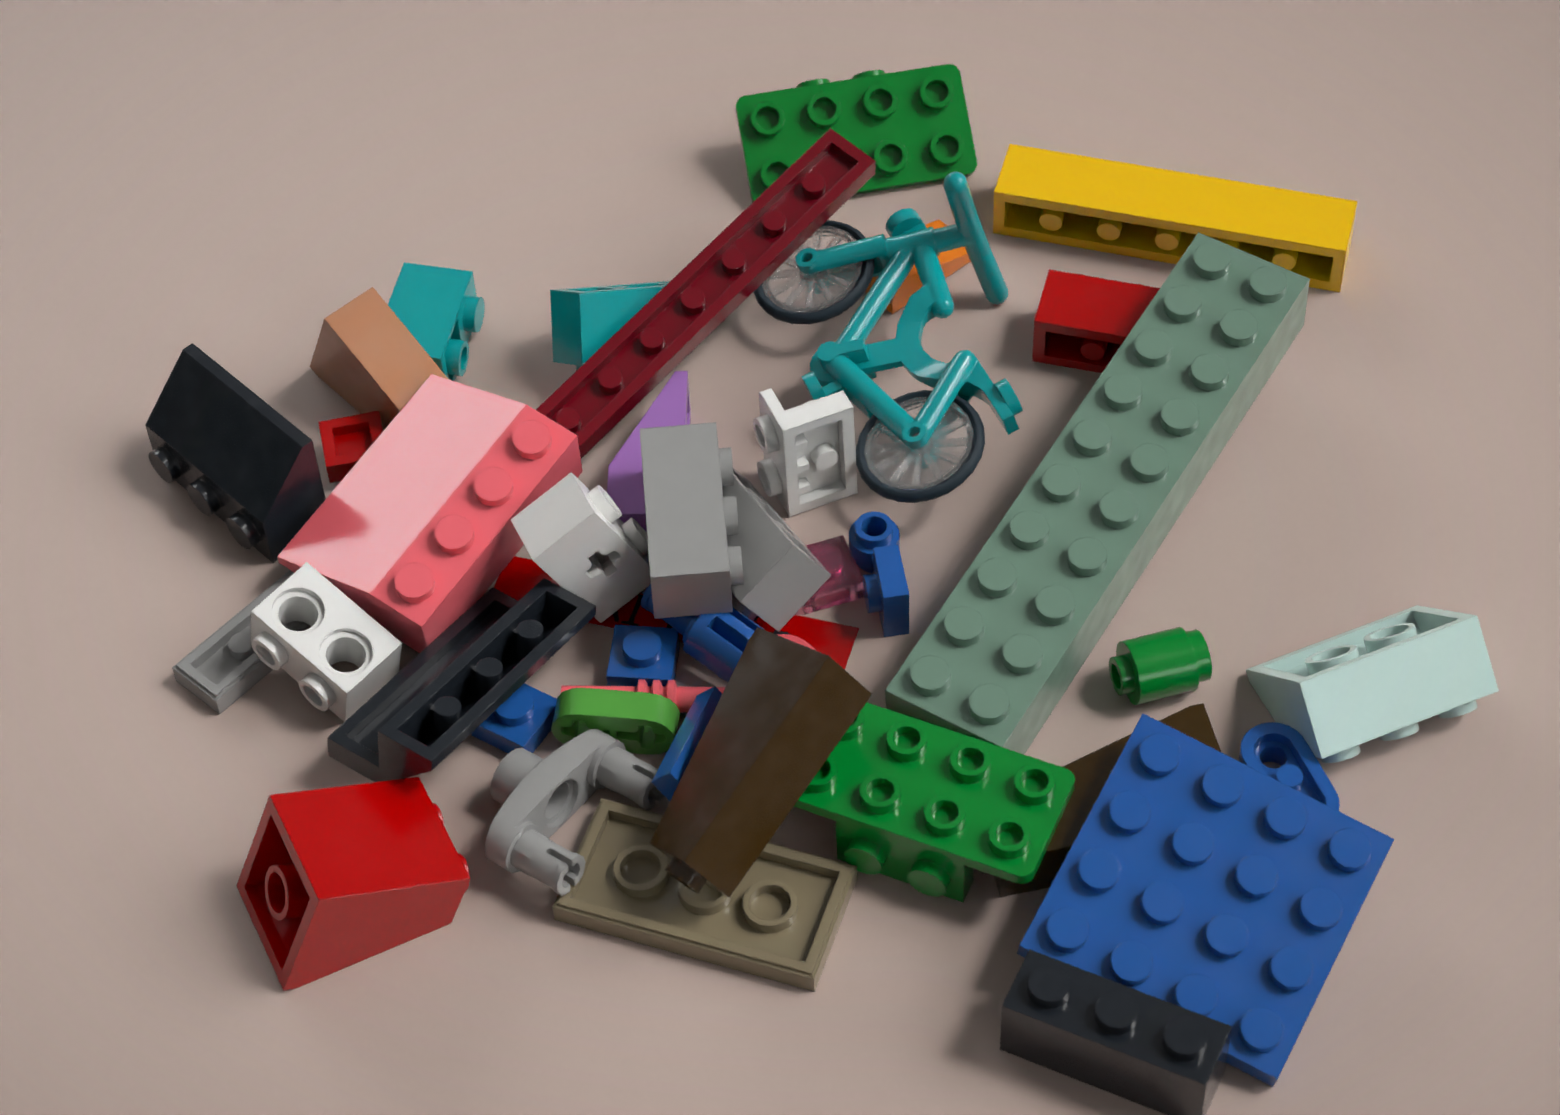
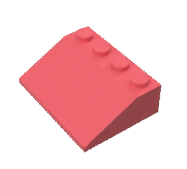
(432, 507)

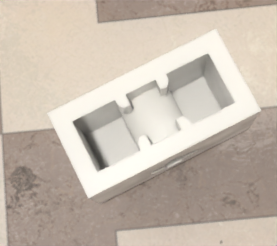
(586, 545)

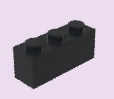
(1113, 1037)

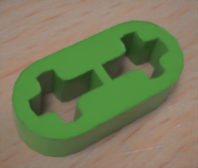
(637, 719)

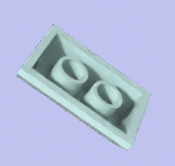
(1378, 680)

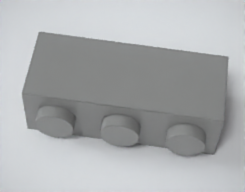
(689, 520)

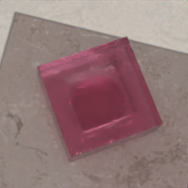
(845, 579)

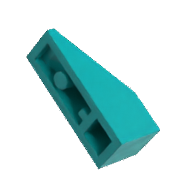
(591, 315)

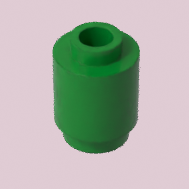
(1160, 665)

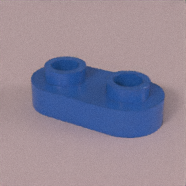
(1298, 764)

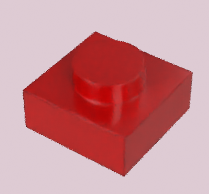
(347, 440)

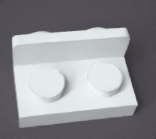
(807, 451)

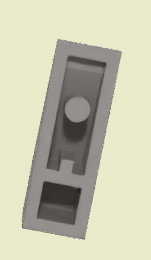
(776, 564)

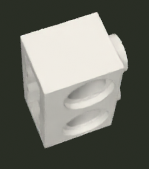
(336, 634)

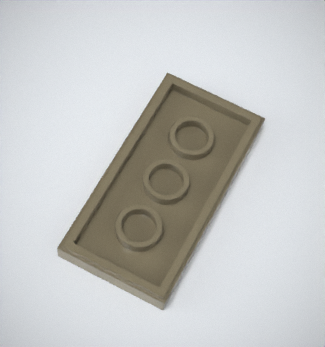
(770, 927)

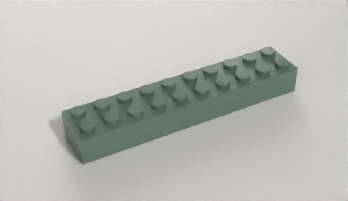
(1103, 499)

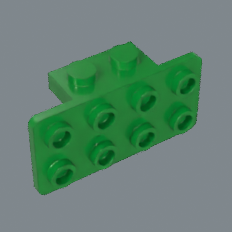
(903, 120)
(936, 804)

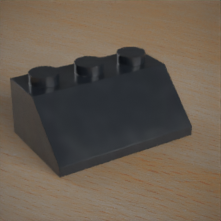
(234, 454)

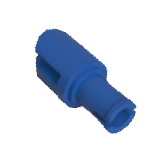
(711, 638)

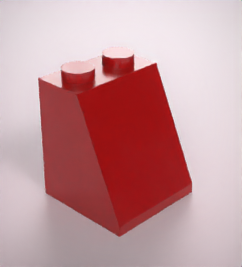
(348, 875)

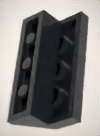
(457, 682)

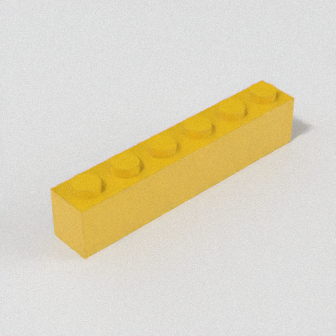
(1161, 211)

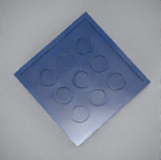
(1210, 891)

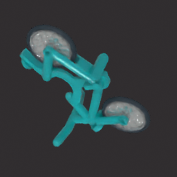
(927, 438)

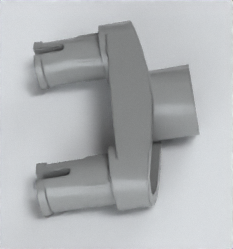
(546, 792)

